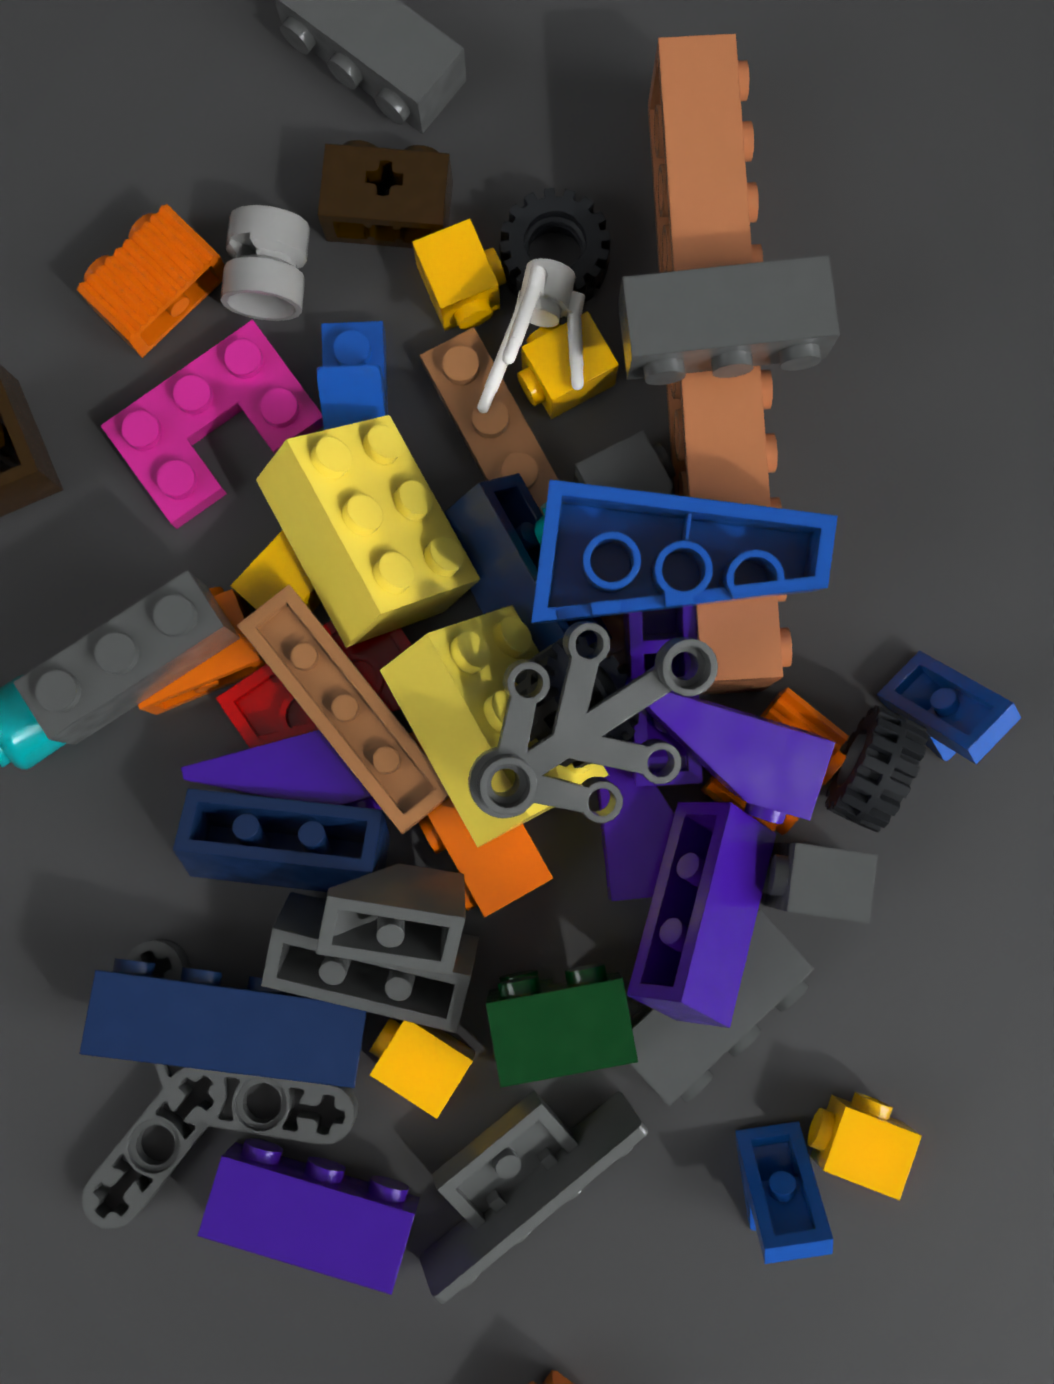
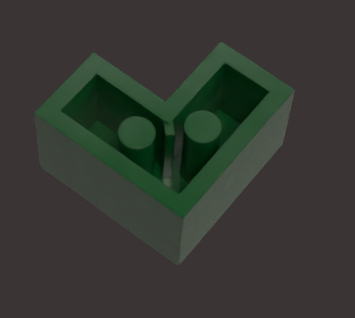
(559, 1027)

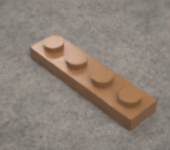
(345, 708)

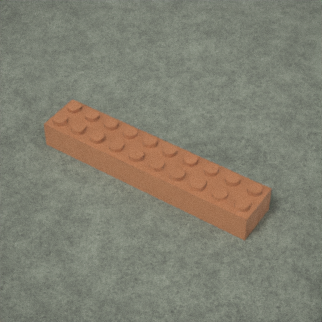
(715, 421)

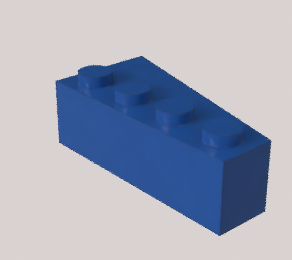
(659, 551)

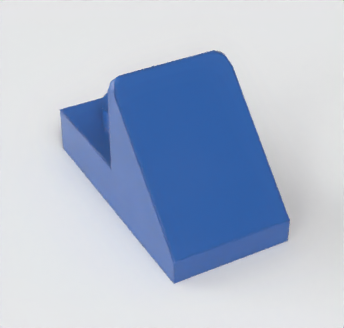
(352, 373)
(952, 707)
(782, 1193)

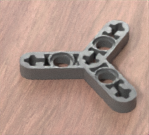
(226, 1112)

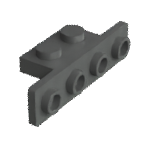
(517, 1179)

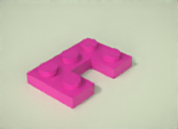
(229, 378)

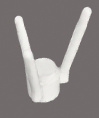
(542, 301)

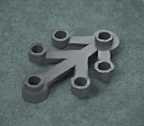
(581, 731)

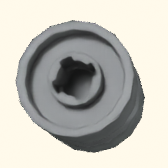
(266, 255)

